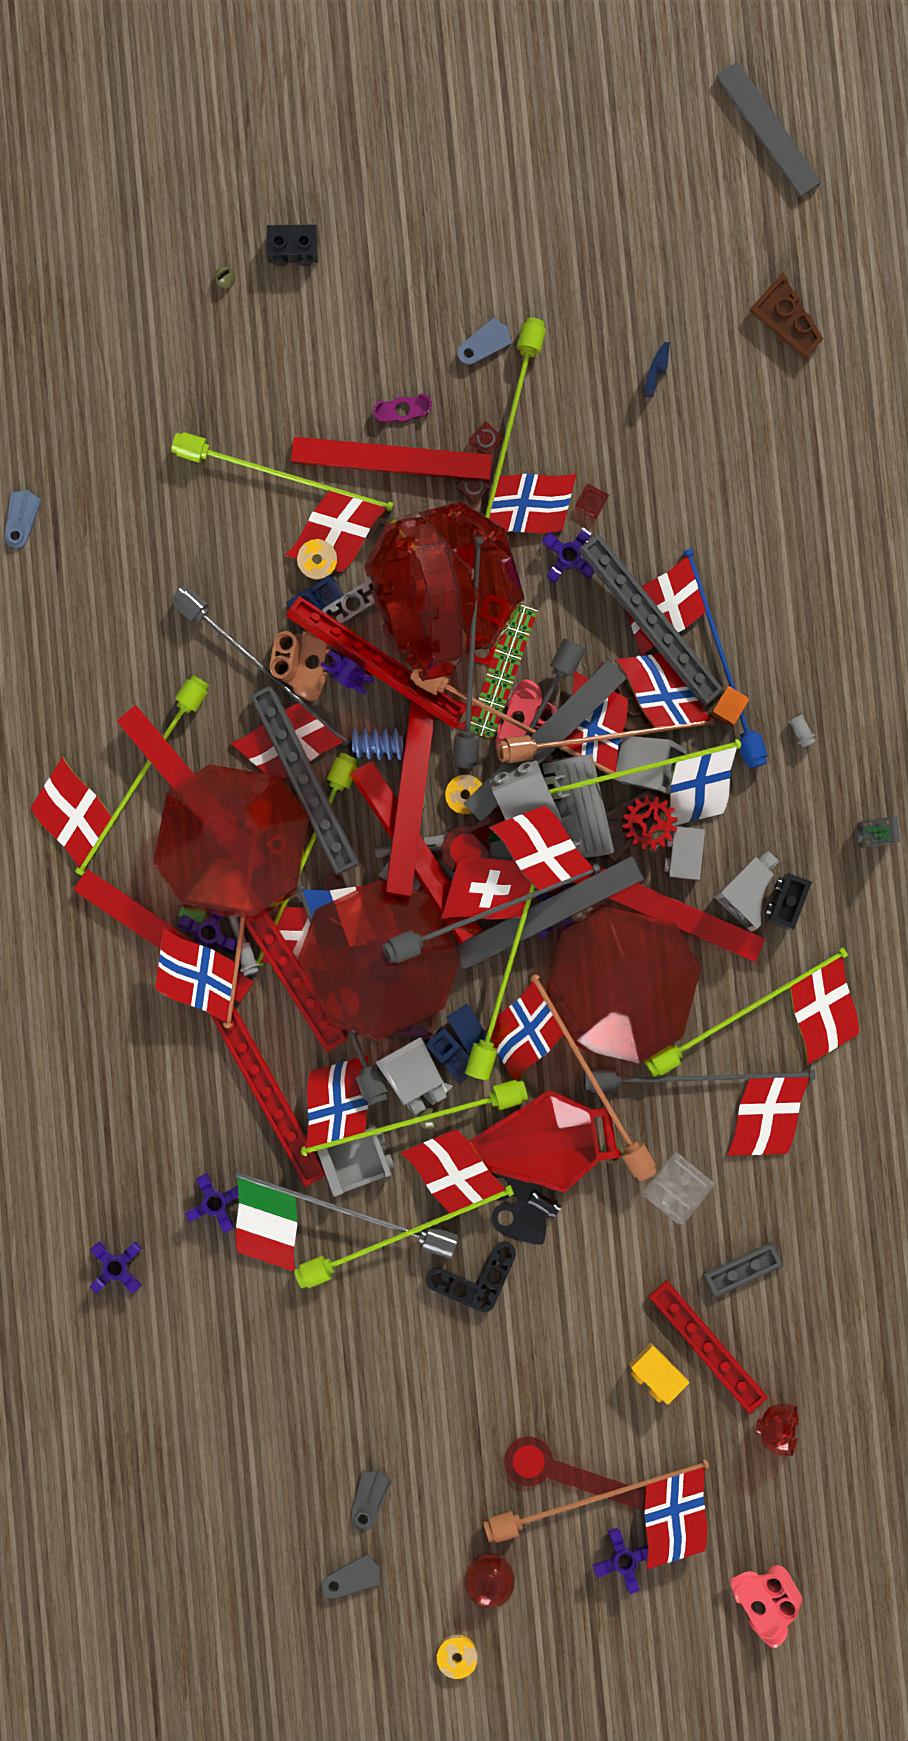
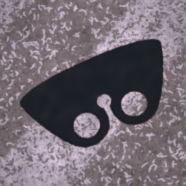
(528, 1222)

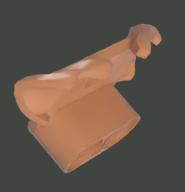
(305, 682)

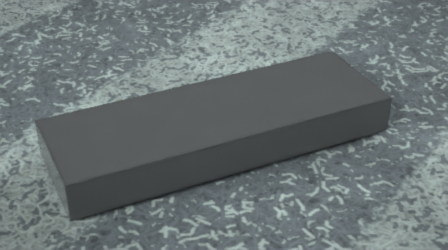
(743, 1269)

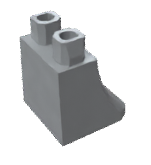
(642, 751)
(745, 891)
(412, 1075)

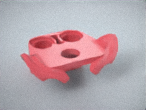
(525, 699)
(773, 1623)

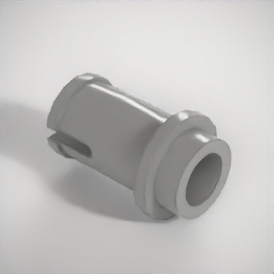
(802, 731)

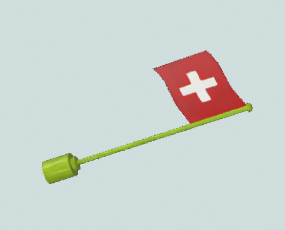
(475, 888)

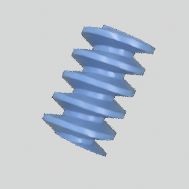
(377, 744)

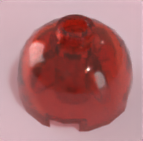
(779, 1429)
(489, 1581)

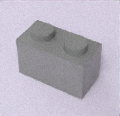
(685, 854)

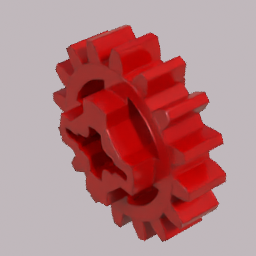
(638, 820)

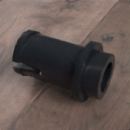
(544, 1204)

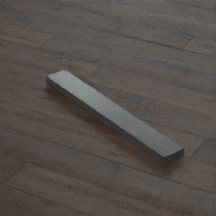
(650, 620)
(555, 729)
(304, 780)
(550, 912)

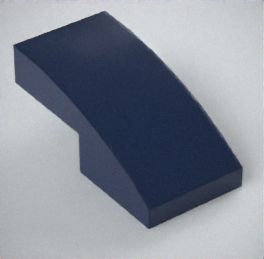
(658, 365)
(320, 594)
(466, 1027)
(449, 1054)

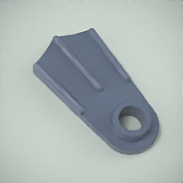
(485, 342)
(21, 517)

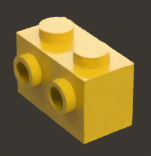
(658, 1374)

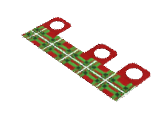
(503, 663)

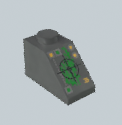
(878, 832)

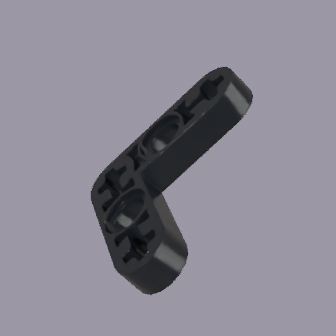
(475, 1289)

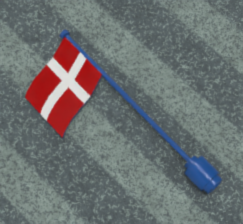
(683, 602)

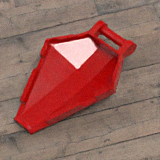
(547, 1142)

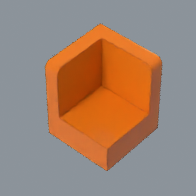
(729, 706)

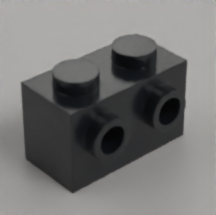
(292, 244)
(788, 901)

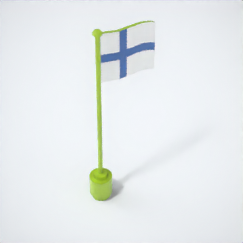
(697, 784)

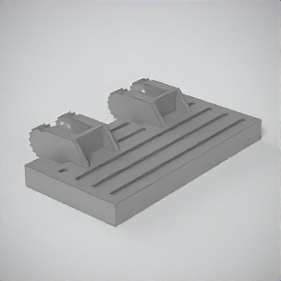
(582, 802)

